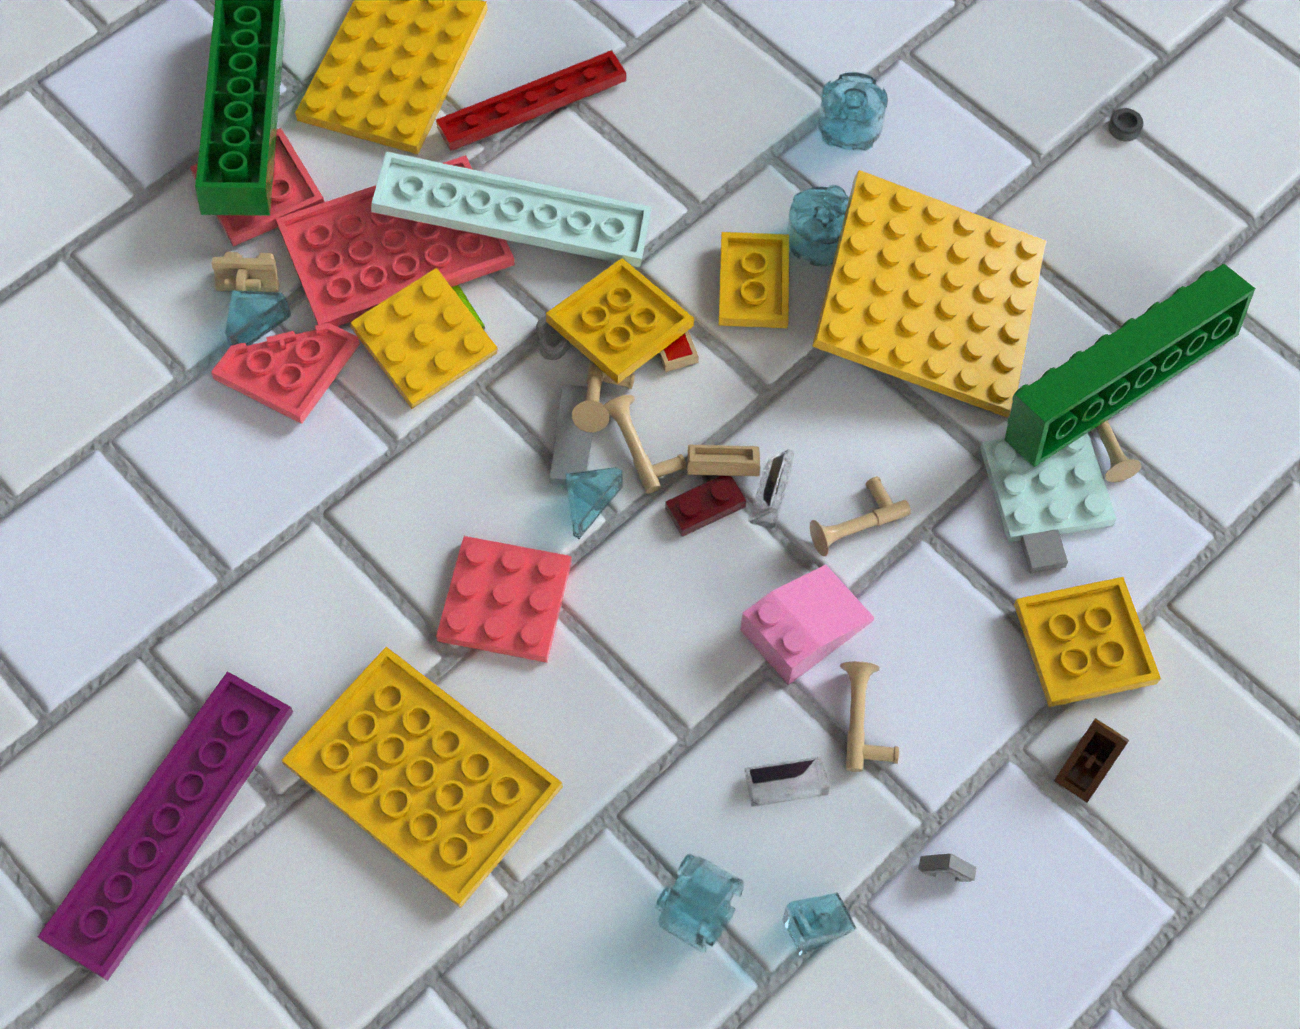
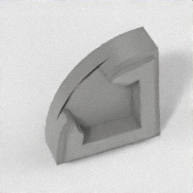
(947, 863)

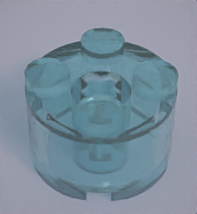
(852, 112)
(817, 223)
(699, 902)

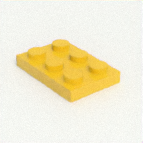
(754, 280)

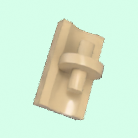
(245, 274)

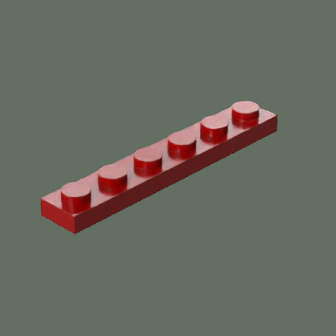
(531, 100)

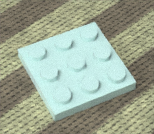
(1055, 495)

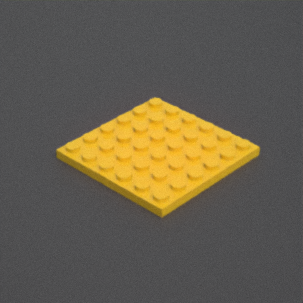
(931, 294)

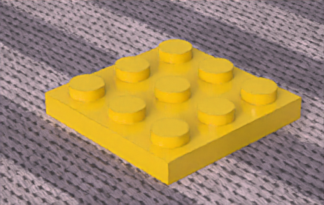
(619, 320)
(423, 338)
(1086, 641)

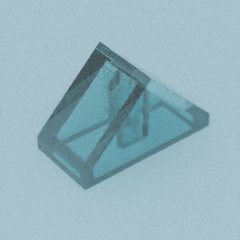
(254, 315)
(590, 494)
(817, 921)

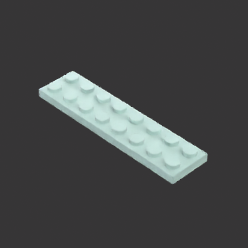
(511, 209)

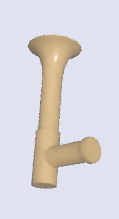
(620, 410)
(591, 414)
(1121, 466)
(825, 535)
(856, 750)

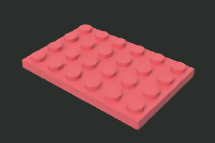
(362, 257)

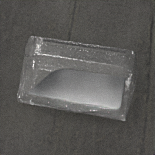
(771, 489)
(786, 781)

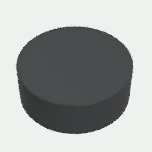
(1125, 124)

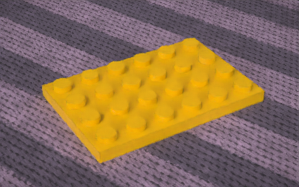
(391, 69)
(423, 776)

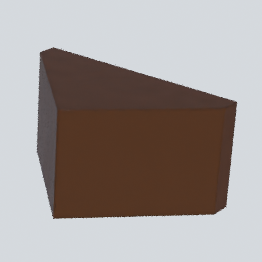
(1091, 760)

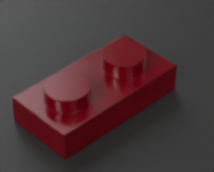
(705, 504)

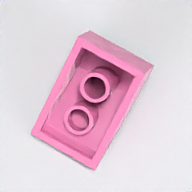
(804, 622)

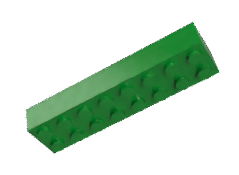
(241, 108)
(1127, 364)

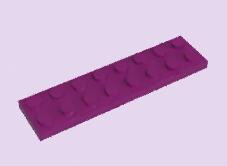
(165, 826)

